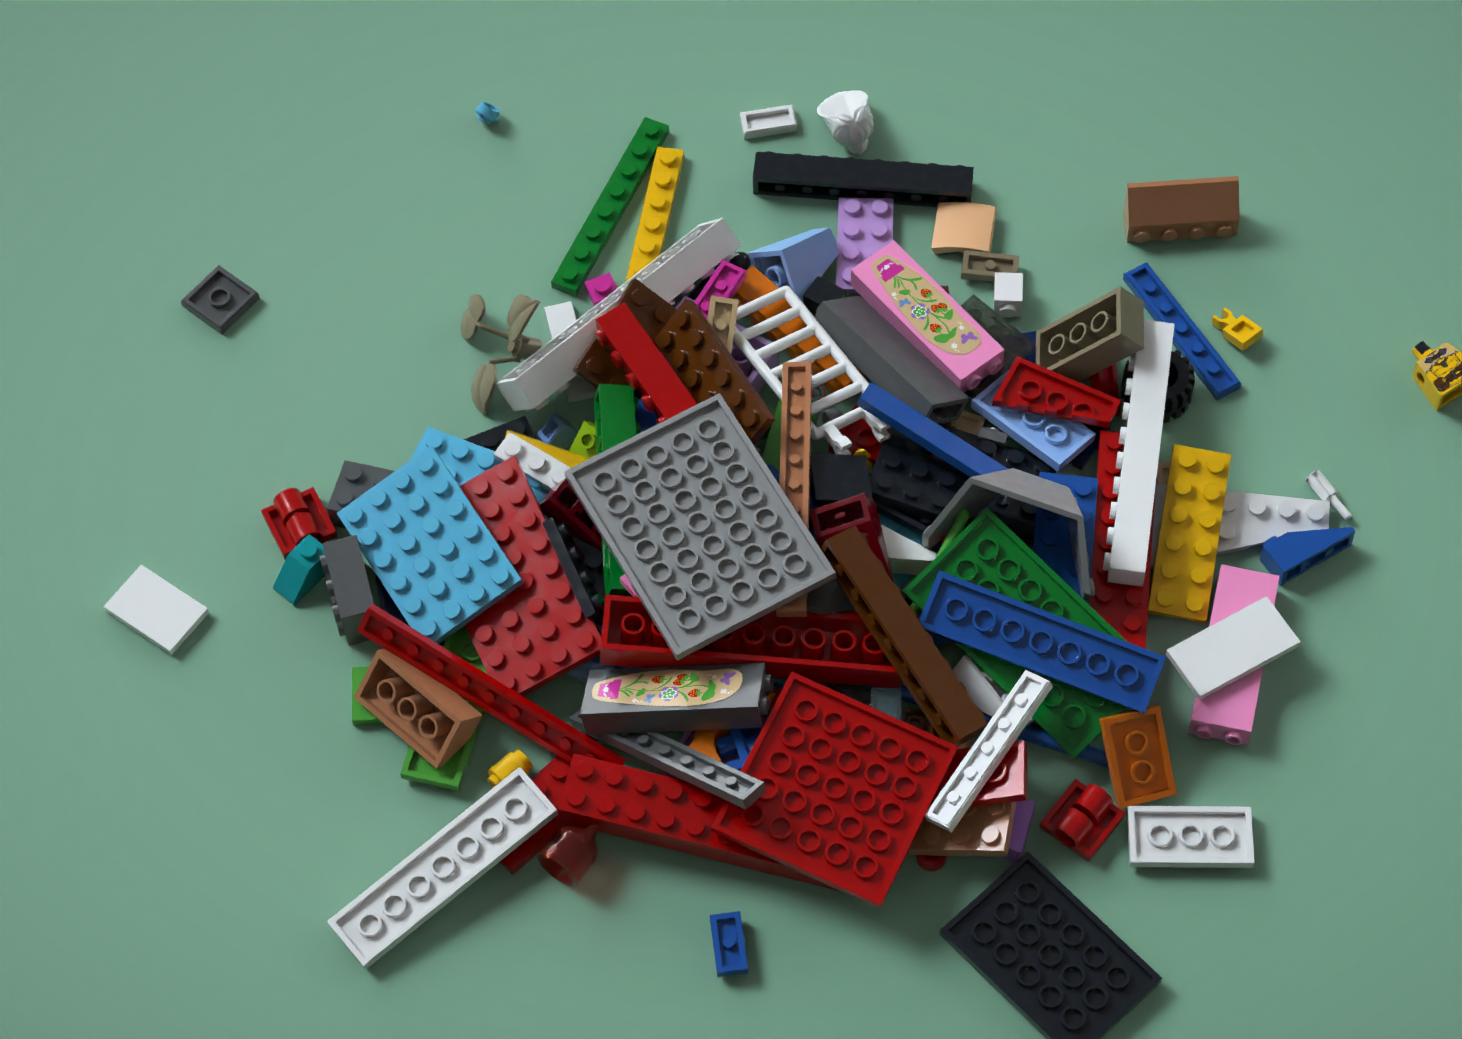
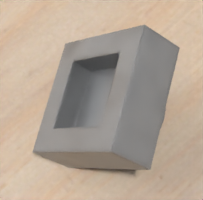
(994, 435)

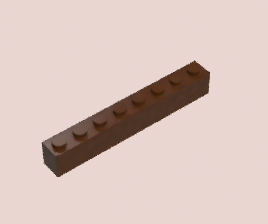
(903, 638)

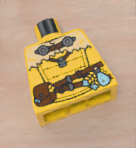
(1438, 373)

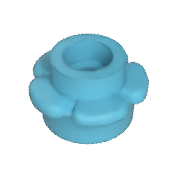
(487, 113)

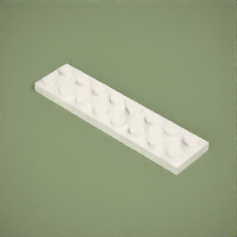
(442, 868)

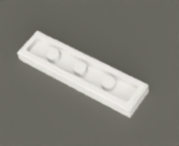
(559, 318)

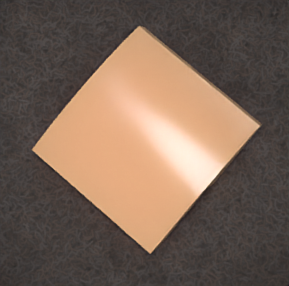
(963, 227)

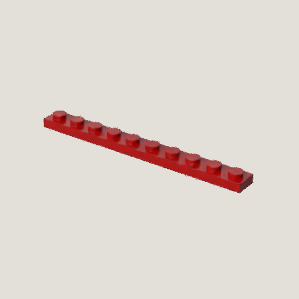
(480, 688)

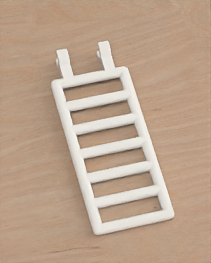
(830, 429)

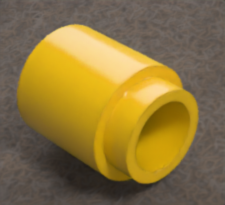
(508, 765)

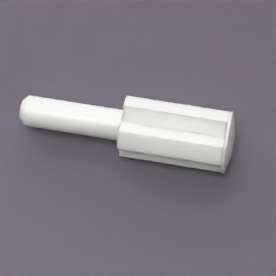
(1327, 492)

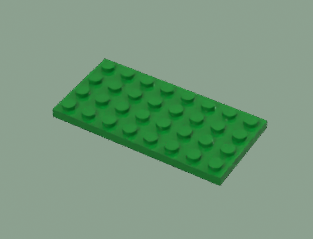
(1001, 562)

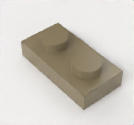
(983, 265)

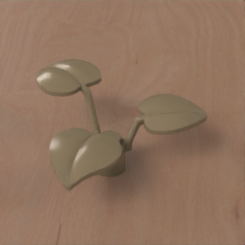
(518, 344)

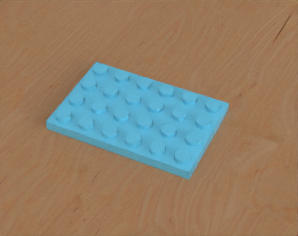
(430, 547)

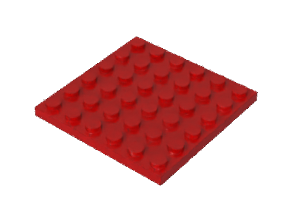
(839, 789)

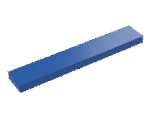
(1187, 336)
(926, 432)

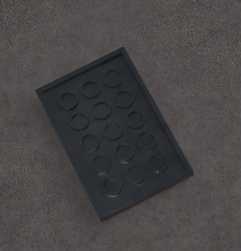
(924, 484)
(1049, 954)

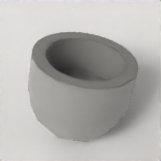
(830, 414)

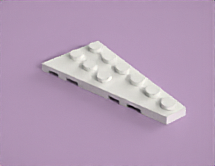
(1254, 518)

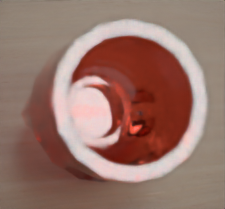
(570, 854)

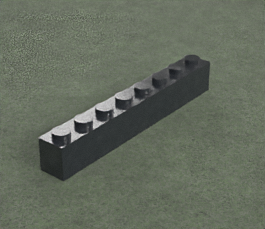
(860, 178)

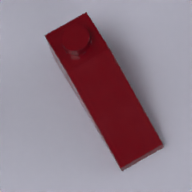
(566, 507)

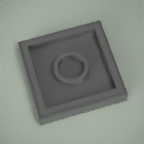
(220, 299)

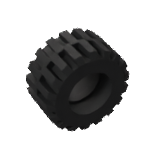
(1181, 380)

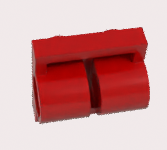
(296, 516)
(1083, 819)

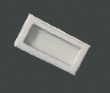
(768, 121)

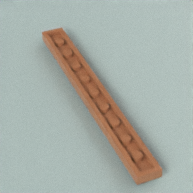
(796, 453)

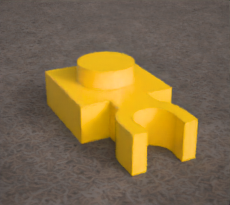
(1239, 331)

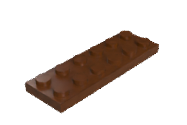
(710, 369)

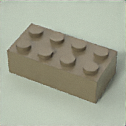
(1093, 336)

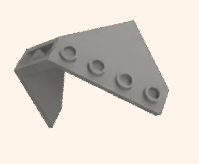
(1034, 490)

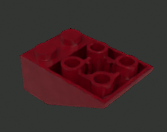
(851, 512)

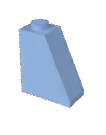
(797, 259)

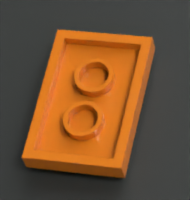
(1138, 757)

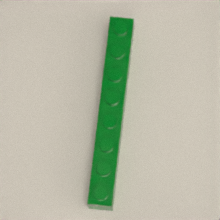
(614, 424)

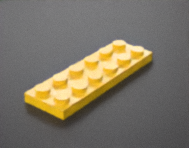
(1189, 534)

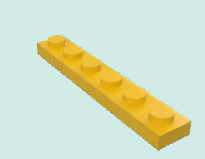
(656, 208)

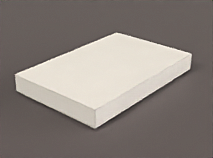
(156, 609)

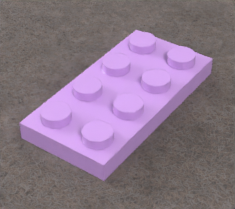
(863, 229)

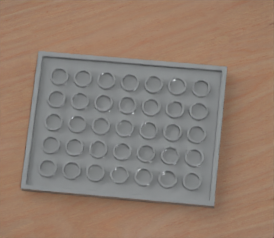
(699, 526)

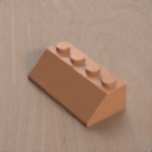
(1181, 209)
(417, 708)

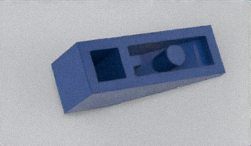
(1302, 550)

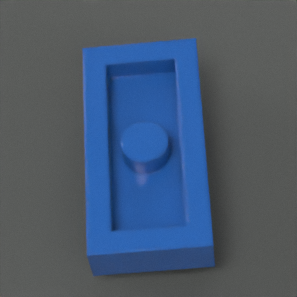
(728, 944)

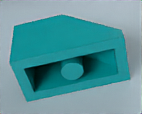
(300, 570)

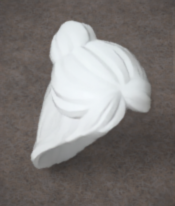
(848, 119)

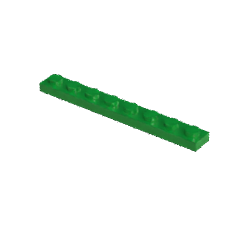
(609, 207)

